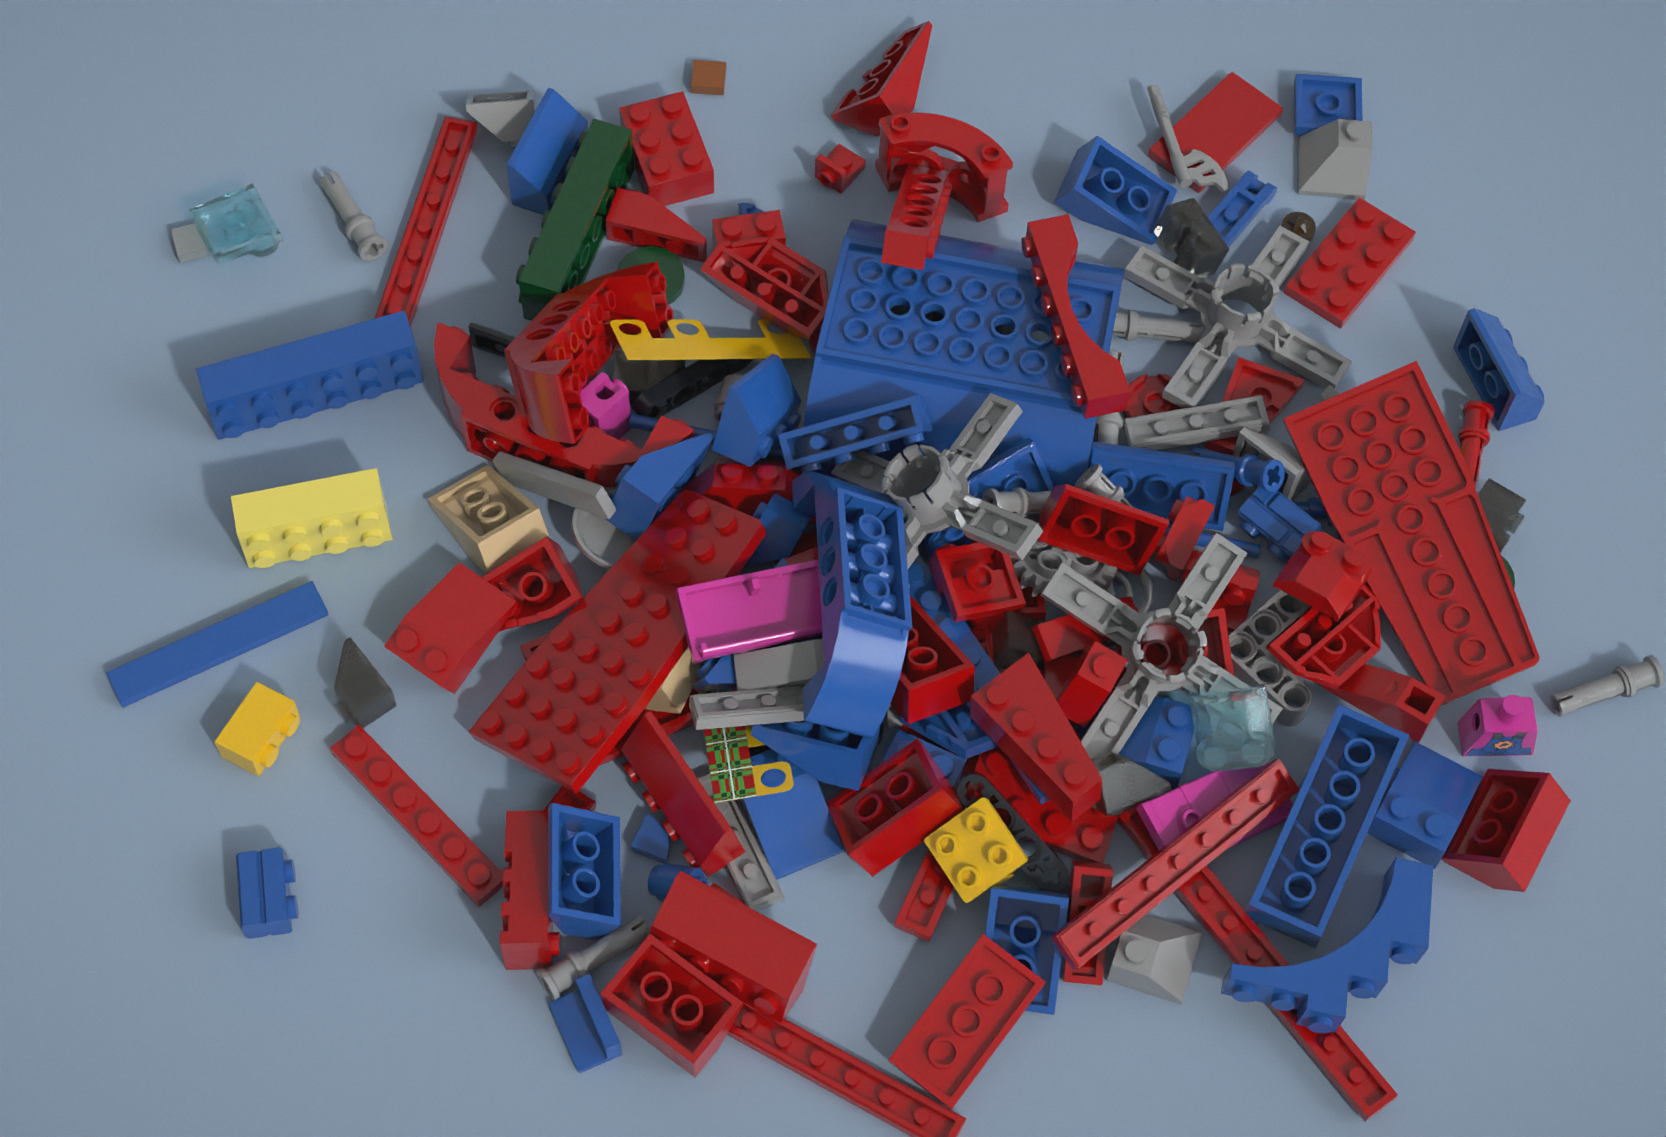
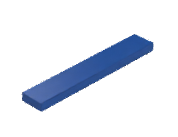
(217, 644)

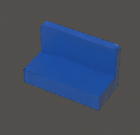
(586, 1026)

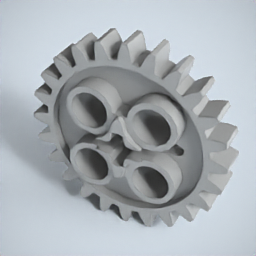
(1045, 559)

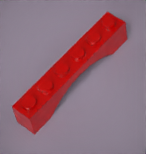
(1096, 375)

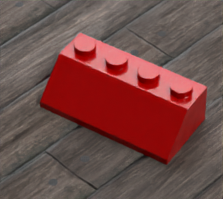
(680, 796)
(735, 946)

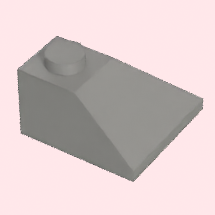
(503, 113)
(1335, 159)
(1267, 448)
(1155, 958)

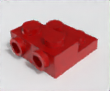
(976, 581)

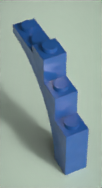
(1360, 967)

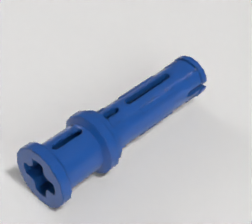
(1250, 469)

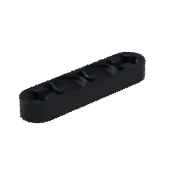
(685, 385)
(1019, 828)

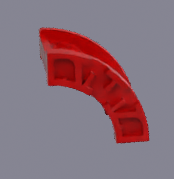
(975, 183)

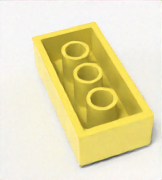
(311, 518)

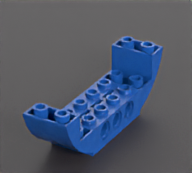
(861, 602)

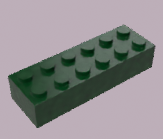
(578, 218)

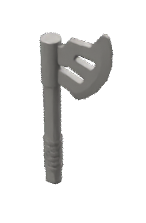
(1185, 175)

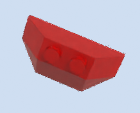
(771, 283)
(745, 486)
(1329, 649)

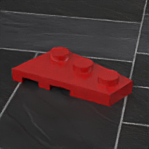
(1252, 380)

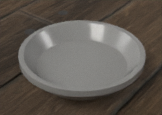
(599, 538)

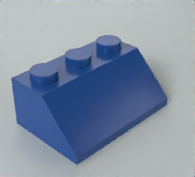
(544, 152)
(1497, 370)
(756, 412)
(583, 871)

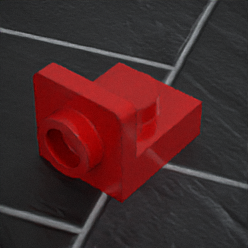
(838, 168)

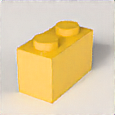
(258, 729)

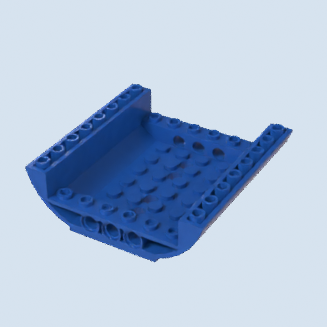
(955, 363)

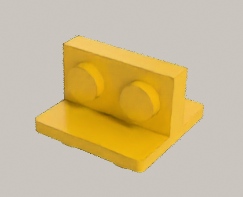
(976, 850)

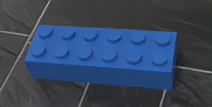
(310, 375)
(1326, 826)

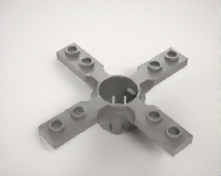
(1225, 326)
(949, 488)
(1126, 627)

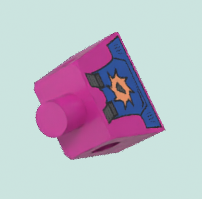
(1503, 725)

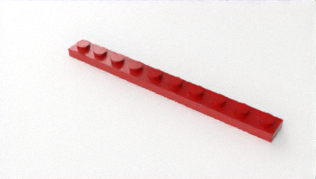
(1248, 945)

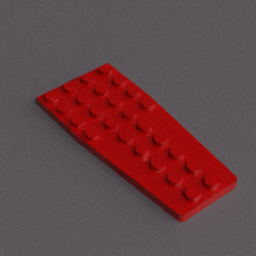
(1411, 508)
(615, 644)

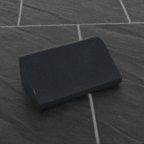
(489, 339)

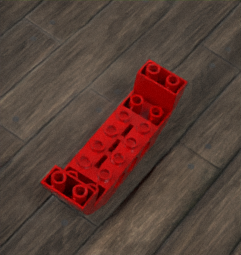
(575, 339)
(492, 421)

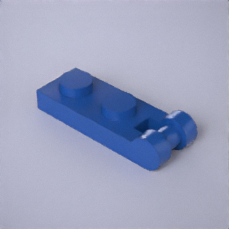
(1241, 206)

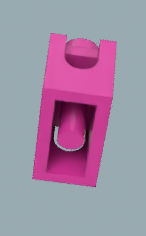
(607, 405)

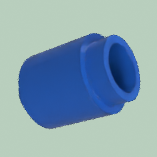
(663, 876)

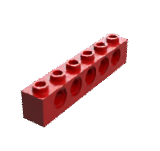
(916, 218)

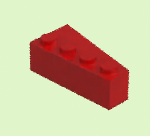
(1036, 735)
(527, 929)

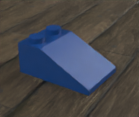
(1114, 192)
(655, 483)
(1159, 739)
(821, 751)
(1424, 805)
(792, 824)
(1023, 925)

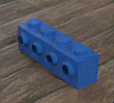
(856, 432)

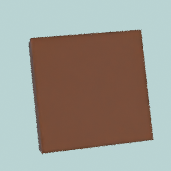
(708, 77)

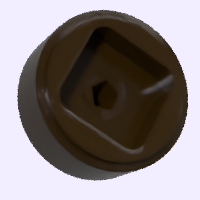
(1300, 224)

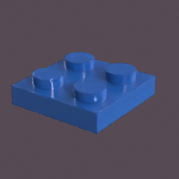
(1324, 100)

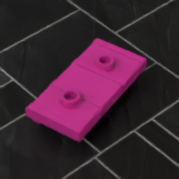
(751, 610)
(1181, 807)

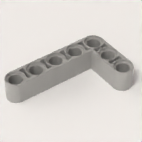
(1260, 661)

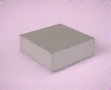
(189, 243)

